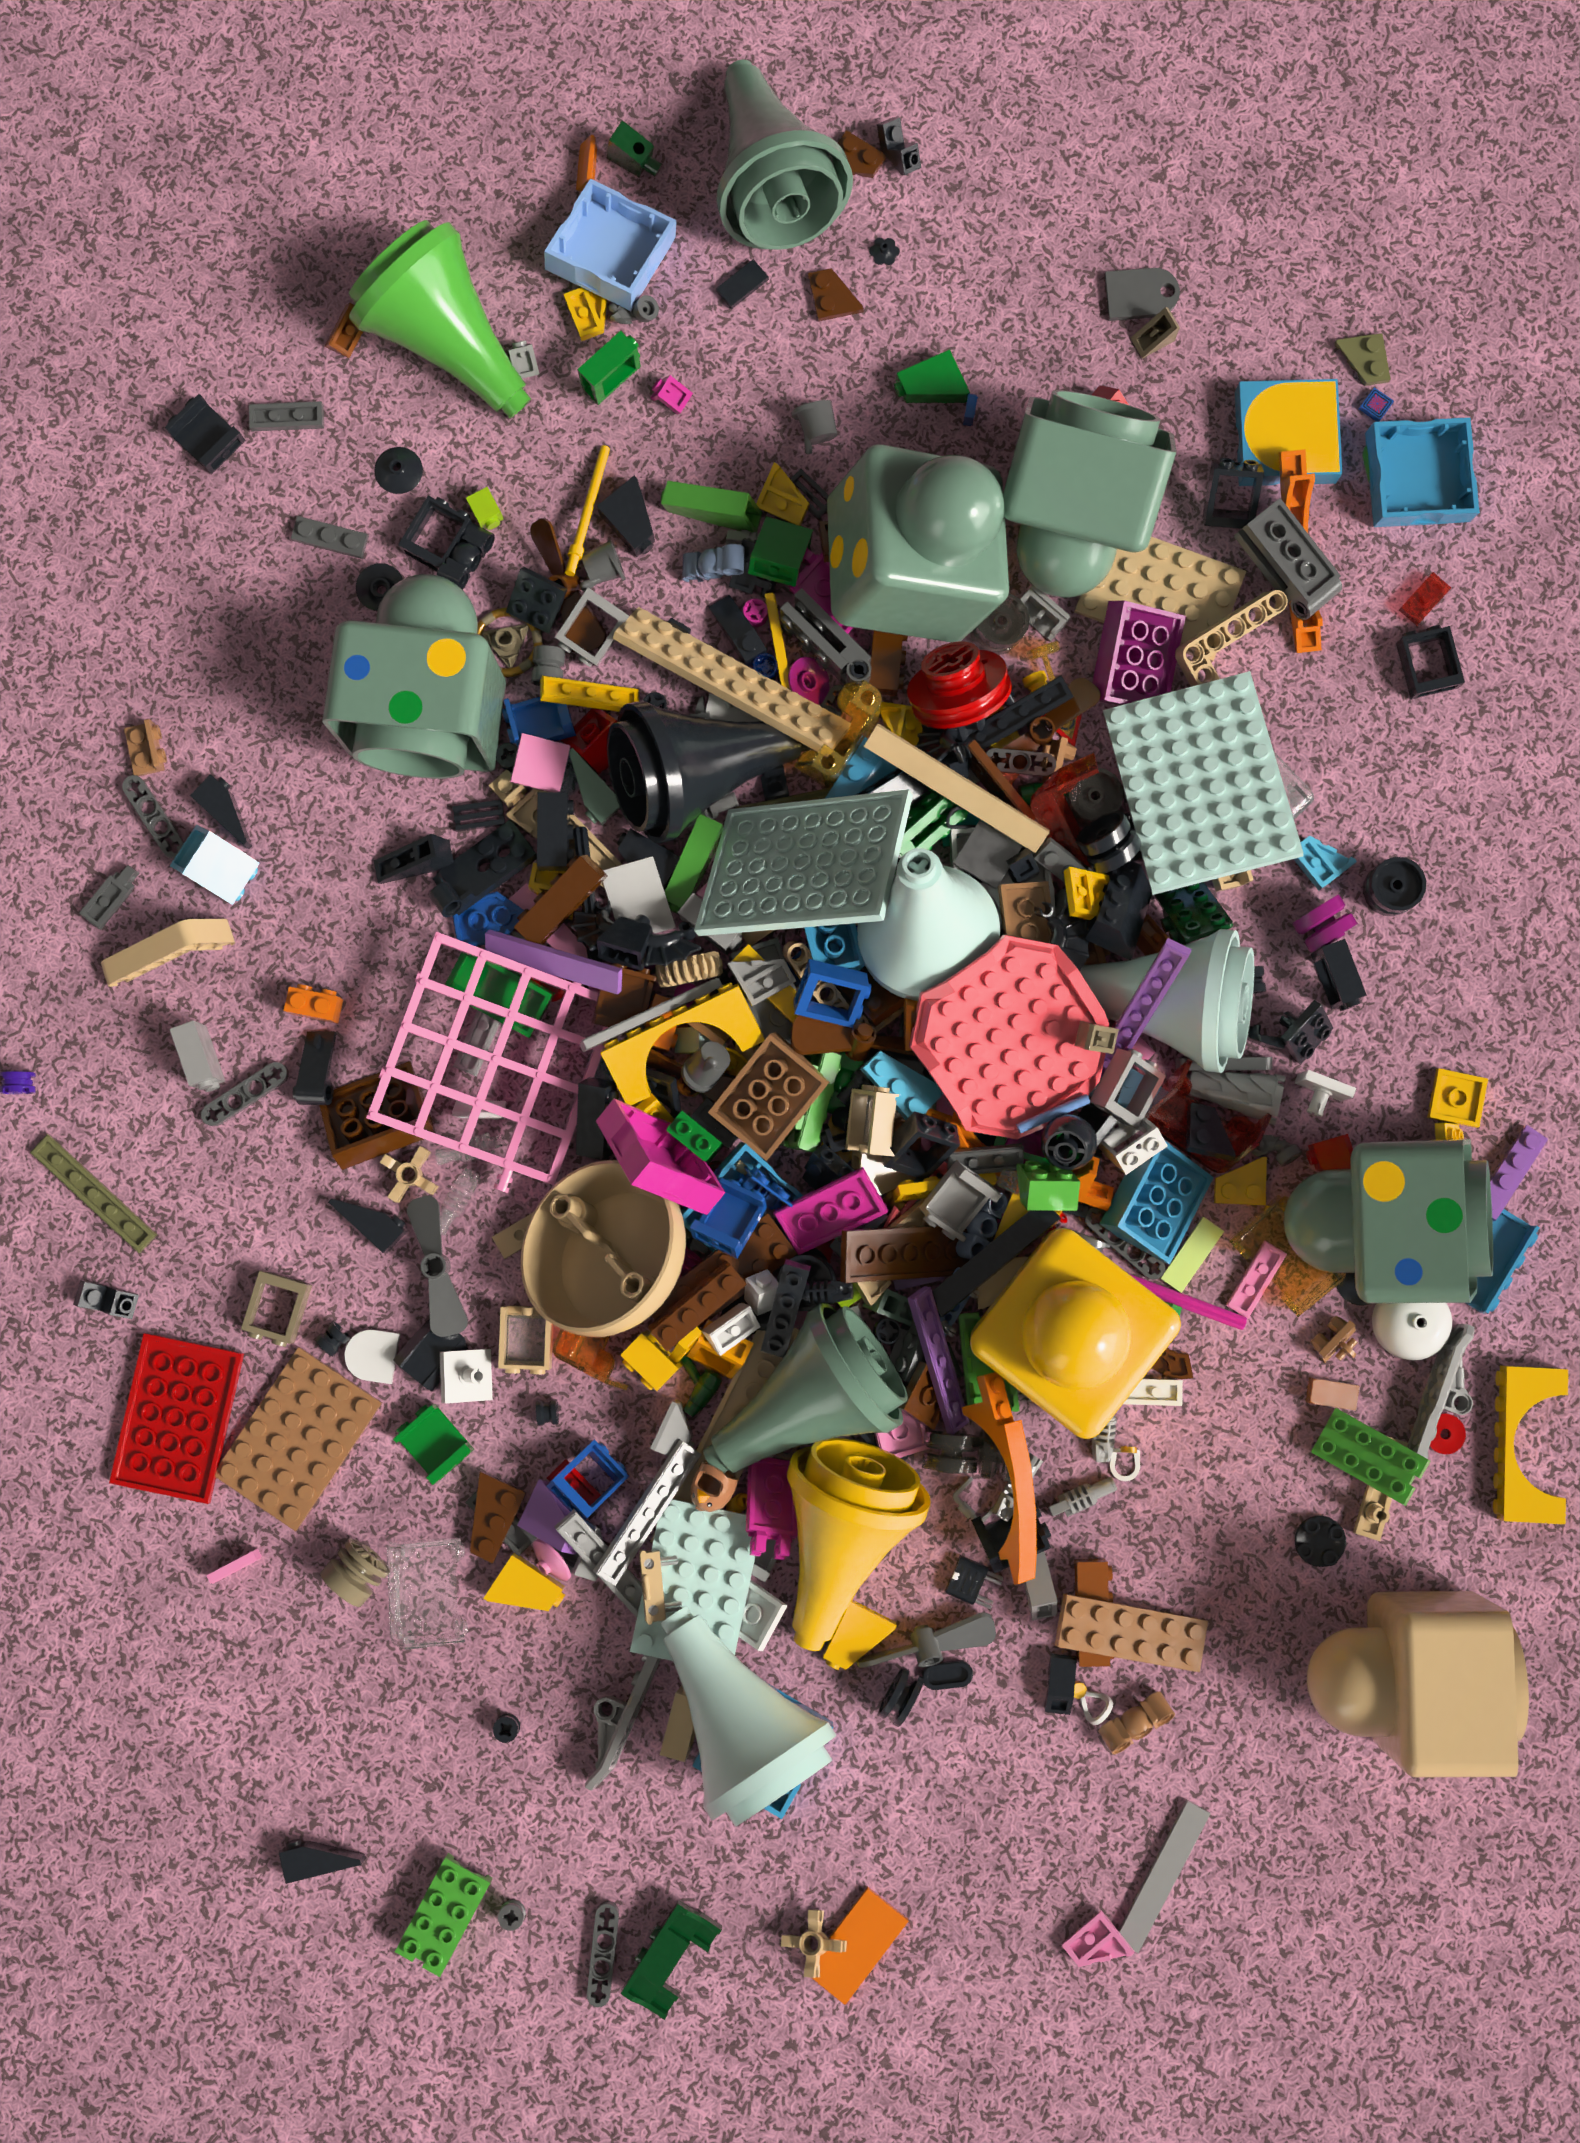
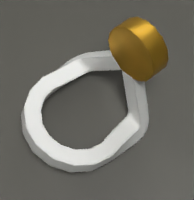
(1124, 1449)
(1080, 1693)

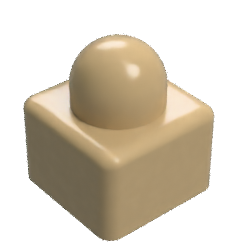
(1430, 1682)

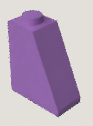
(541, 1516)

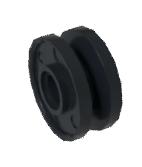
(901, 1696)

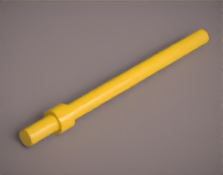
(576, 549)

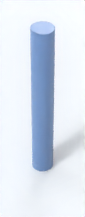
(1053, 1113)

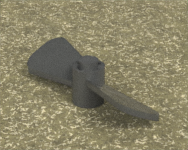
(445, 1307)
(928, 1644)

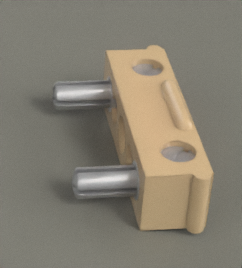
(653, 1586)

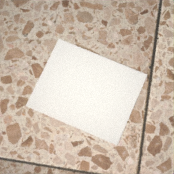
(638, 890)

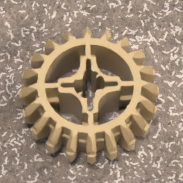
(693, 969)

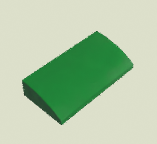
(498, 987)

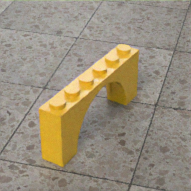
(724, 1010)
(1518, 1392)

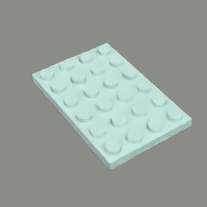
(709, 1575)

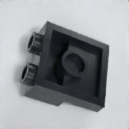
(825, 1167)

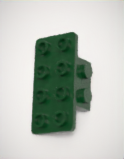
(1191, 913)

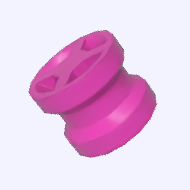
(753, 608)

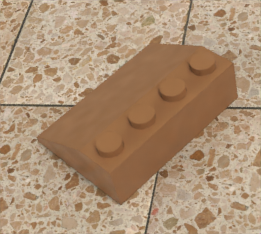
(769, 1096)

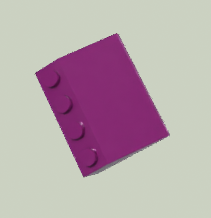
(1136, 652)

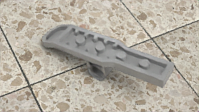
(1442, 1388)
(615, 1729)

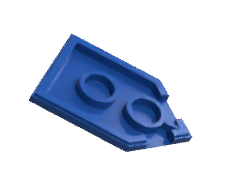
(490, 913)

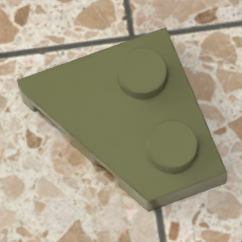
(1366, 357)

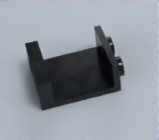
(204, 434)
(994, 1536)

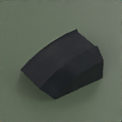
(422, 1355)

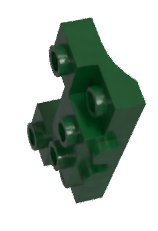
(667, 1945)

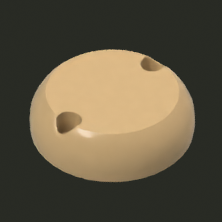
(601, 1252)

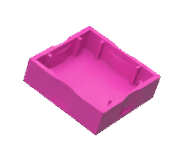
(657, 1159)

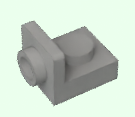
(523, 359)

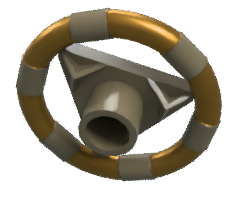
(509, 641)

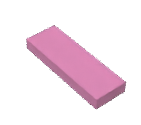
(1256, 1279)

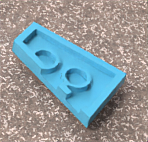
(914, 1090)

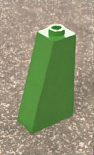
(712, 505)
(693, 861)

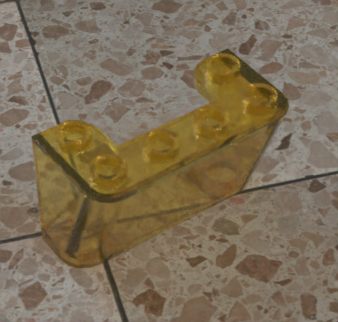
(863, 705)
(1296, 1279)

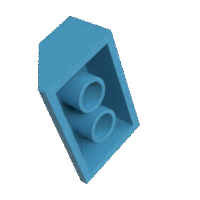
(835, 945)

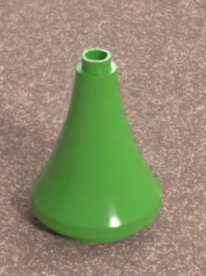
(426, 302)

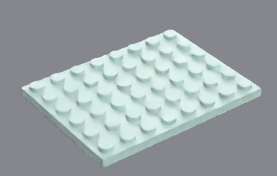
(1202, 783)
(805, 864)

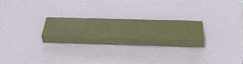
(93, 1193)

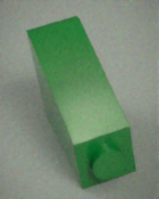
(932, 381)

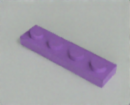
(1514, 1167)

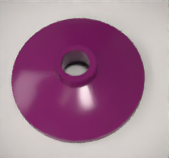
(816, 680)

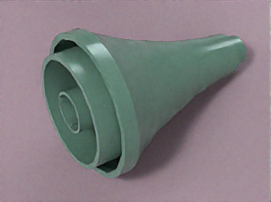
(779, 174)
(823, 1388)

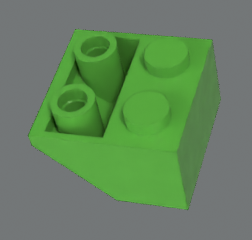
(1047, 1187)

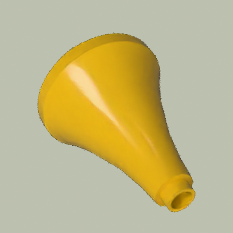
(849, 1513)

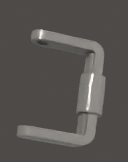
(966, 1510)

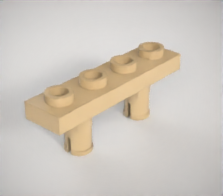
(1374, 1511)

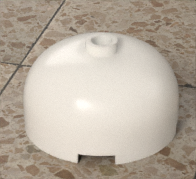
(1400, 1335)

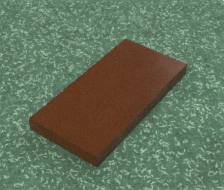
(994, 780)

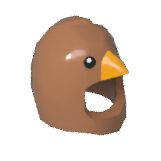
(712, 1488)

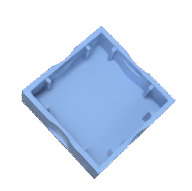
(610, 244)

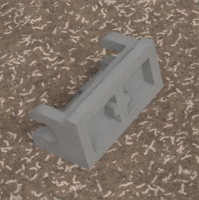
(1044, 613)

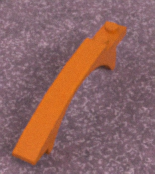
(1296, 494)
(1090, 1191)
(997, 1420)

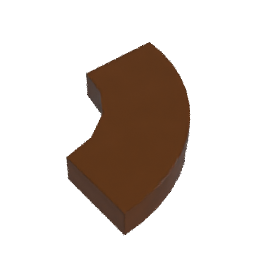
(1174, 1365)

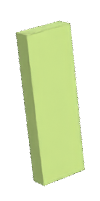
(1192, 1254)

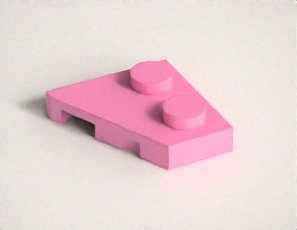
(1096, 1942)

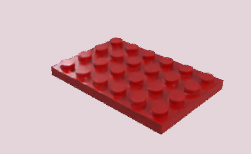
(176, 1418)

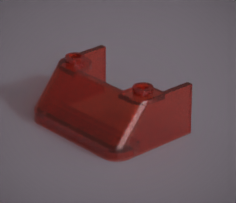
(1052, 808)
(1169, 1115)

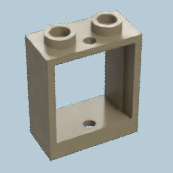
(303, 1290)

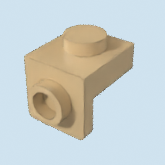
(1232, 881)

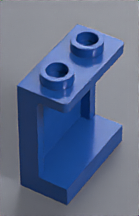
(538, 719)
(731, 1219)

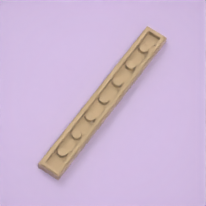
(956, 788)

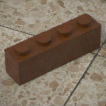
(886, 662)
(560, 900)
(696, 1305)

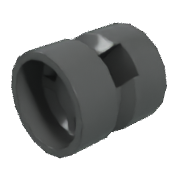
(548, 663)

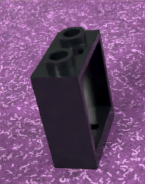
(1232, 518)
(417, 552)
(1455, 676)
(1339, 975)
(915, 1162)

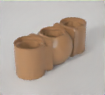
(1136, 1723)

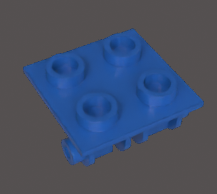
(772, 1192)

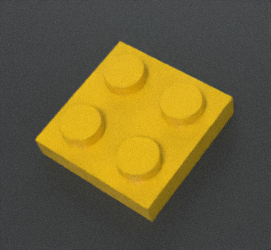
(1457, 1098)

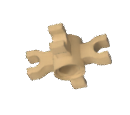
(402, 1185)
(812, 1964)

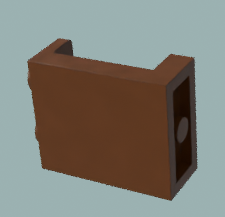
(632, 1000)

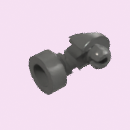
(644, 310)
(1285, 1151)

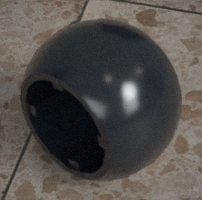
(1073, 1130)

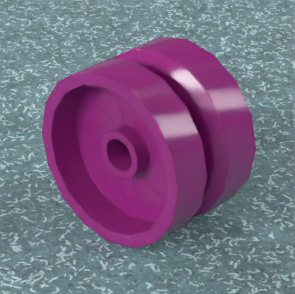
(1325, 924)

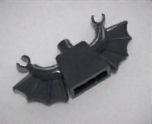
(941, 742)
(1067, 933)
(632, 941)

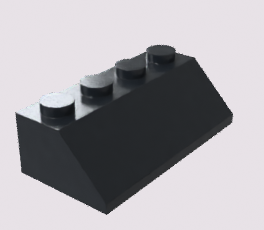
(1121, 910)

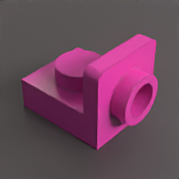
(671, 393)

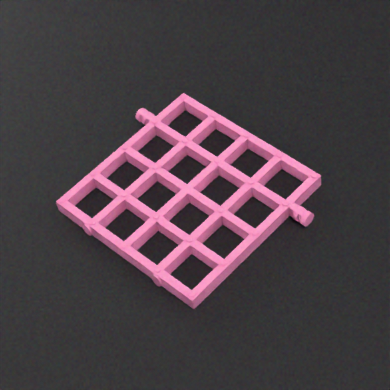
(511, 1015)

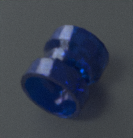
(764, 663)

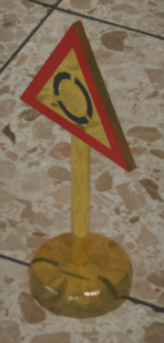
(1071, 729)

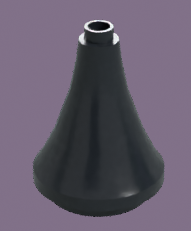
(679, 764)

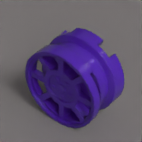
(17, 1082)

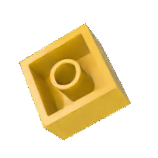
(650, 1361)

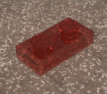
(1425, 598)

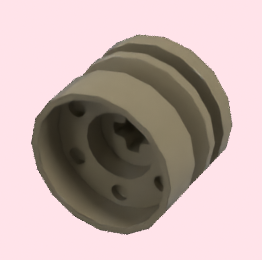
(351, 1577)

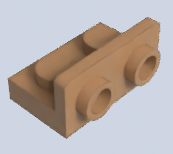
(145, 749)

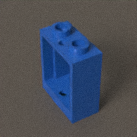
(836, 975)
(570, 1497)

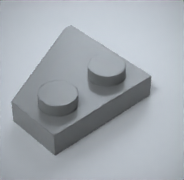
(761, 978)

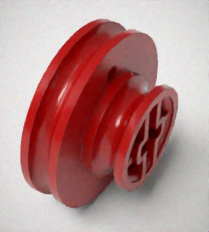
(958, 686)

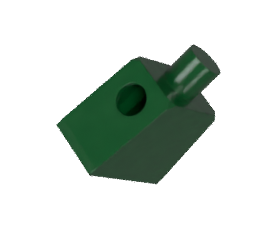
(632, 151)

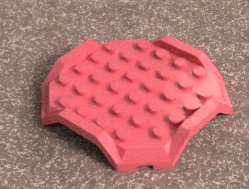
(1007, 1034)

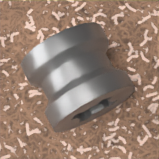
(514, 1909)

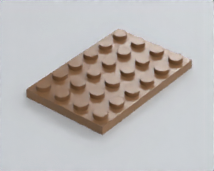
(297, 1438)

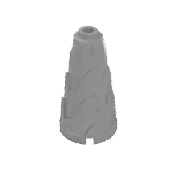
(1246, 1093)

